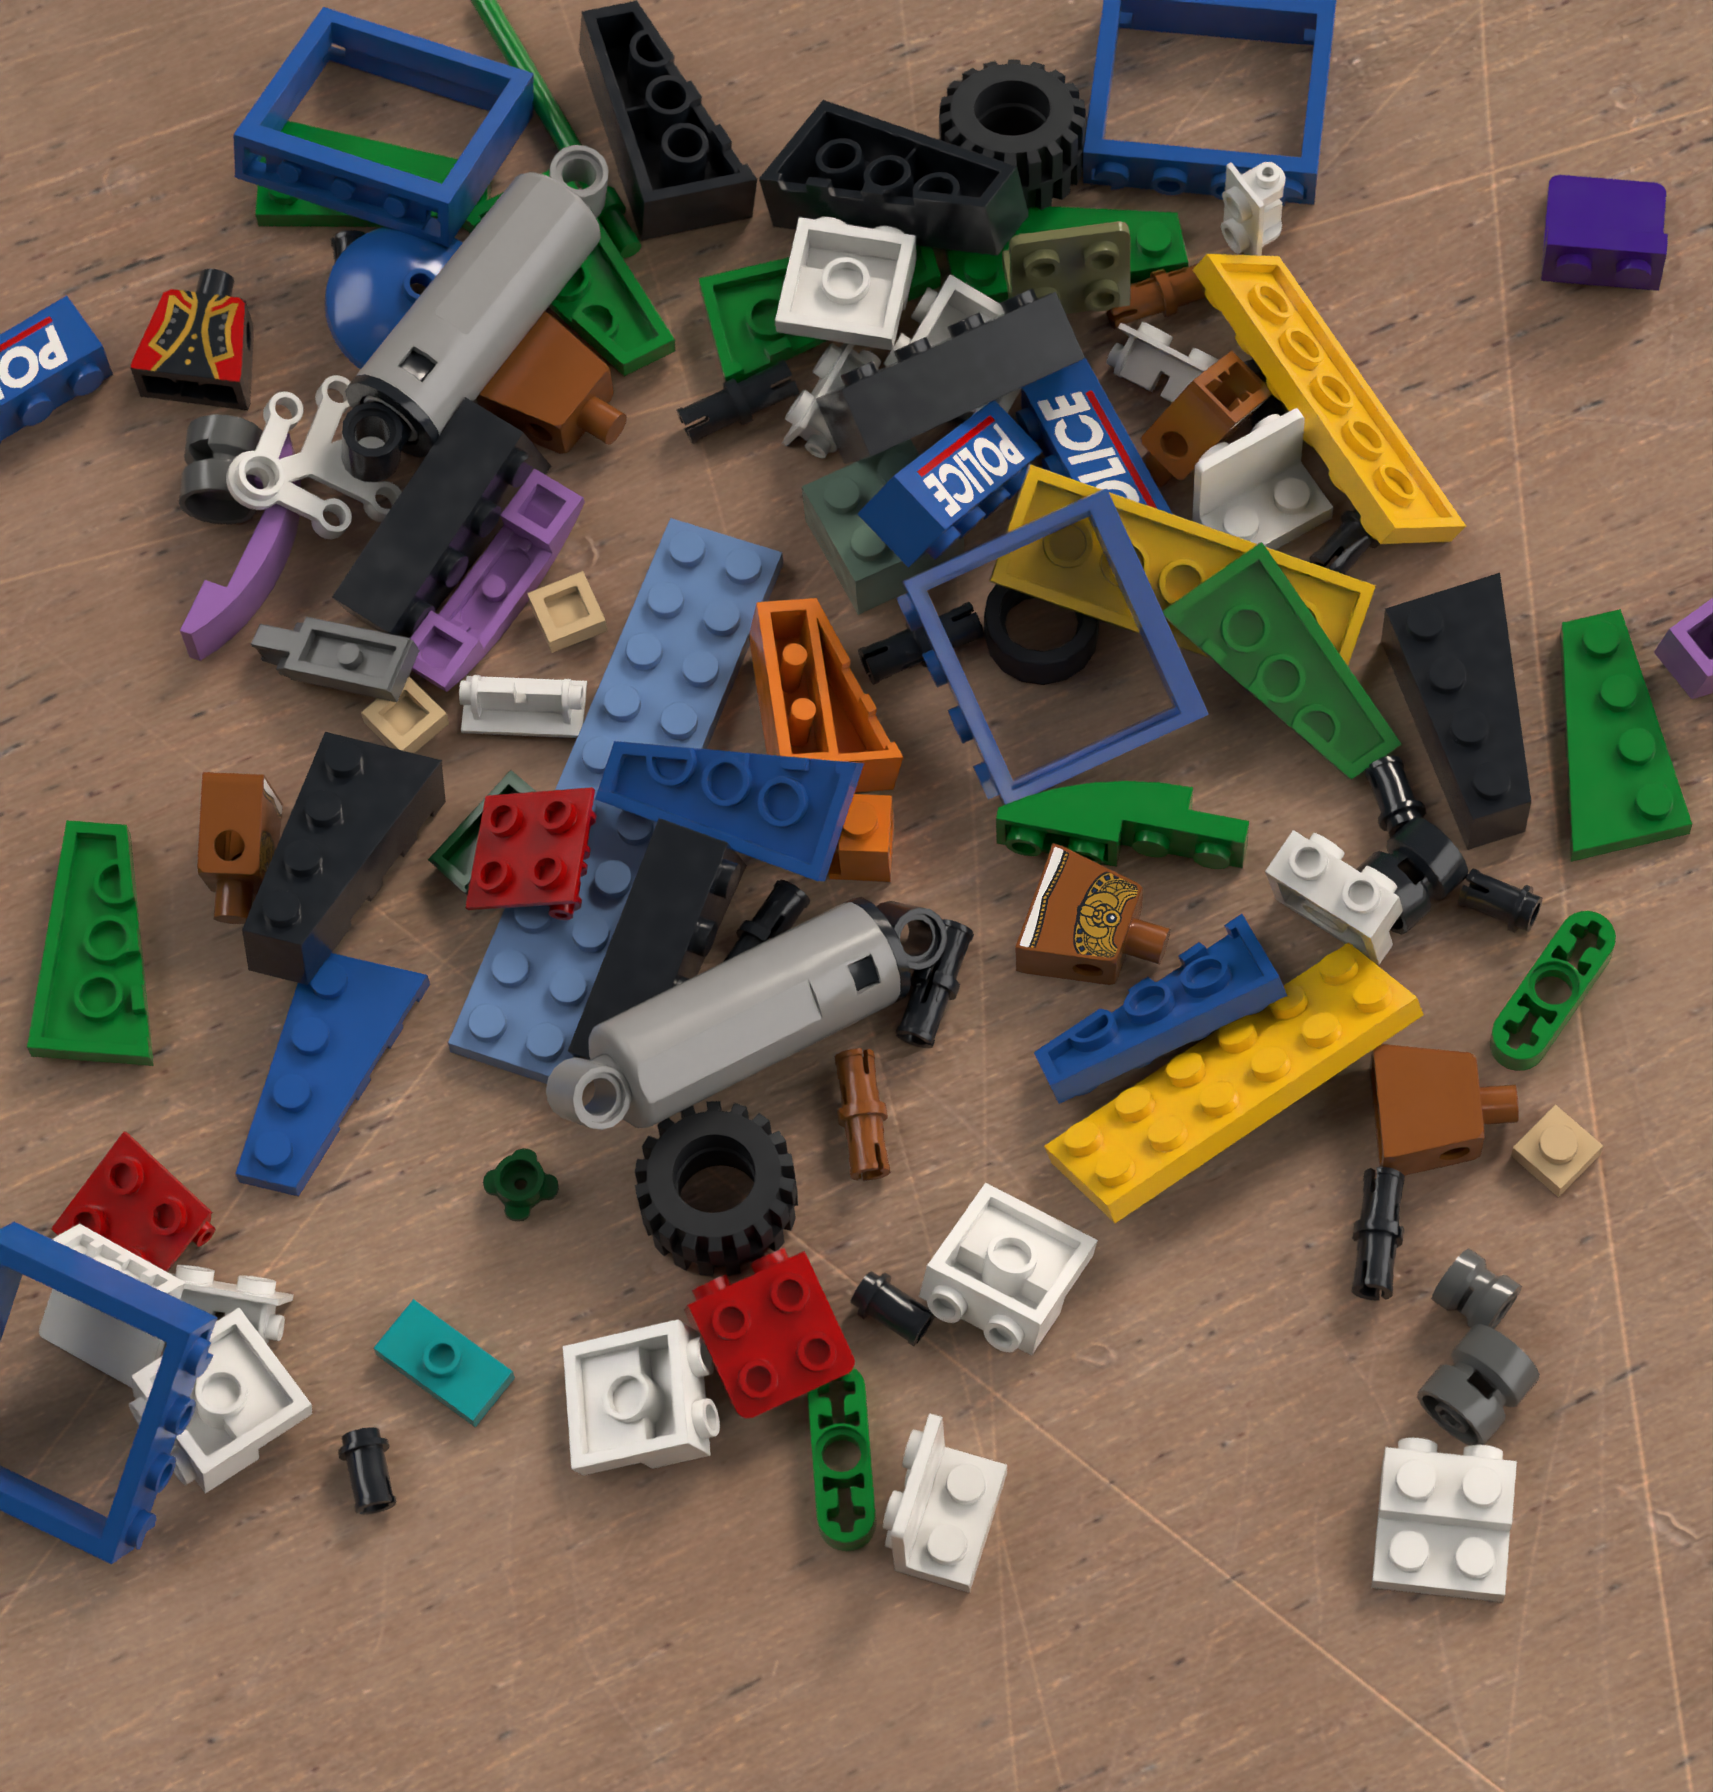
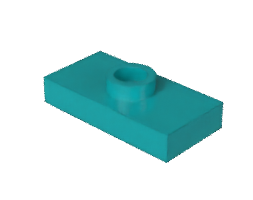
(444, 1363)

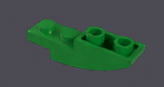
(1105, 815)

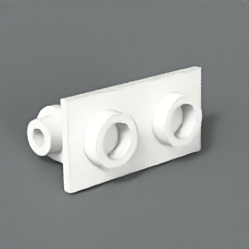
(1252, 207)
(1149, 355)
(805, 412)
(522, 706)
(252, 1295)

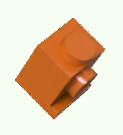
(865, 841)

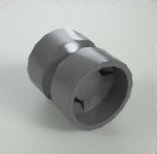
(209, 451)
(1471, 1393)

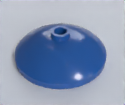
(372, 287)

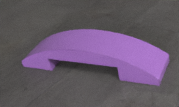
(498, 584)
(224, 611)

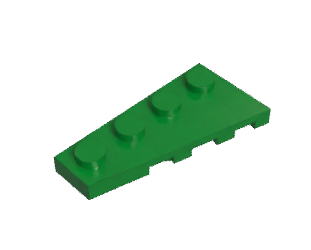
(283, 210)
(1154, 245)
(606, 305)
(744, 309)
(1275, 649)
(1615, 751)
(92, 961)

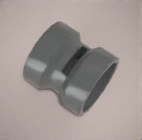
(1476, 1291)

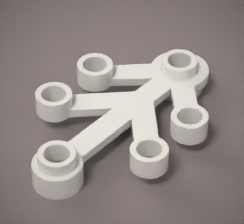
(316, 460)

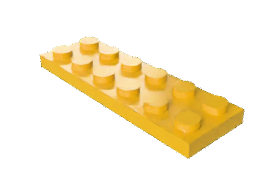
(1341, 412)
(1175, 555)
(1232, 1082)

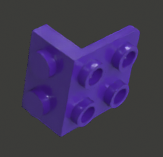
(1604, 232)

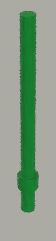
(554, 120)

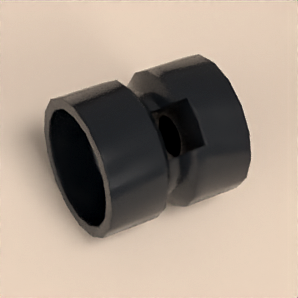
(1422, 867)

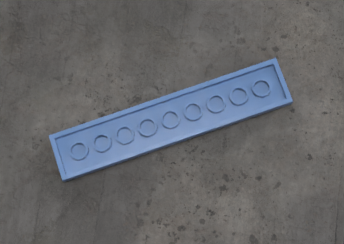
(658, 689)

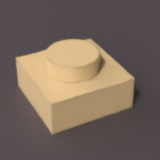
(567, 612)
(408, 722)
(1557, 1150)

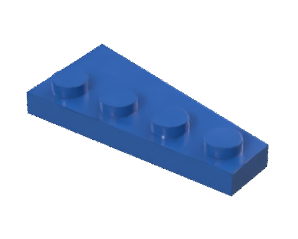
(758, 803)
(1157, 1017)
(322, 1065)

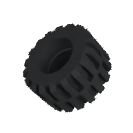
(1022, 120)
(705, 1142)

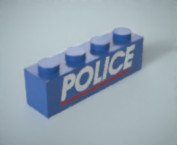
(47, 365)
(1084, 435)
(952, 485)

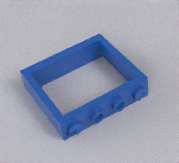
(1201, 170)
(364, 186)
(1145, 611)
(166, 1410)

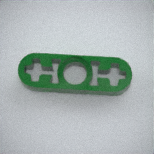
(1562, 947)
(862, 1499)

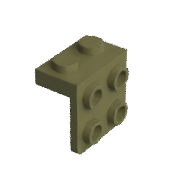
(1081, 263)

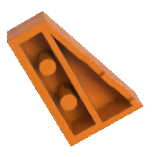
(811, 695)

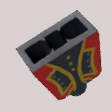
(198, 346)

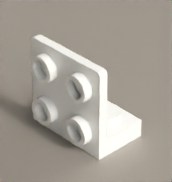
(1260, 485)
(93, 1335)
(944, 1511)

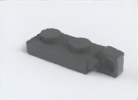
(339, 657)

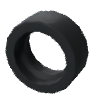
(1029, 664)

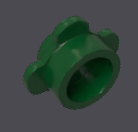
(520, 1166)

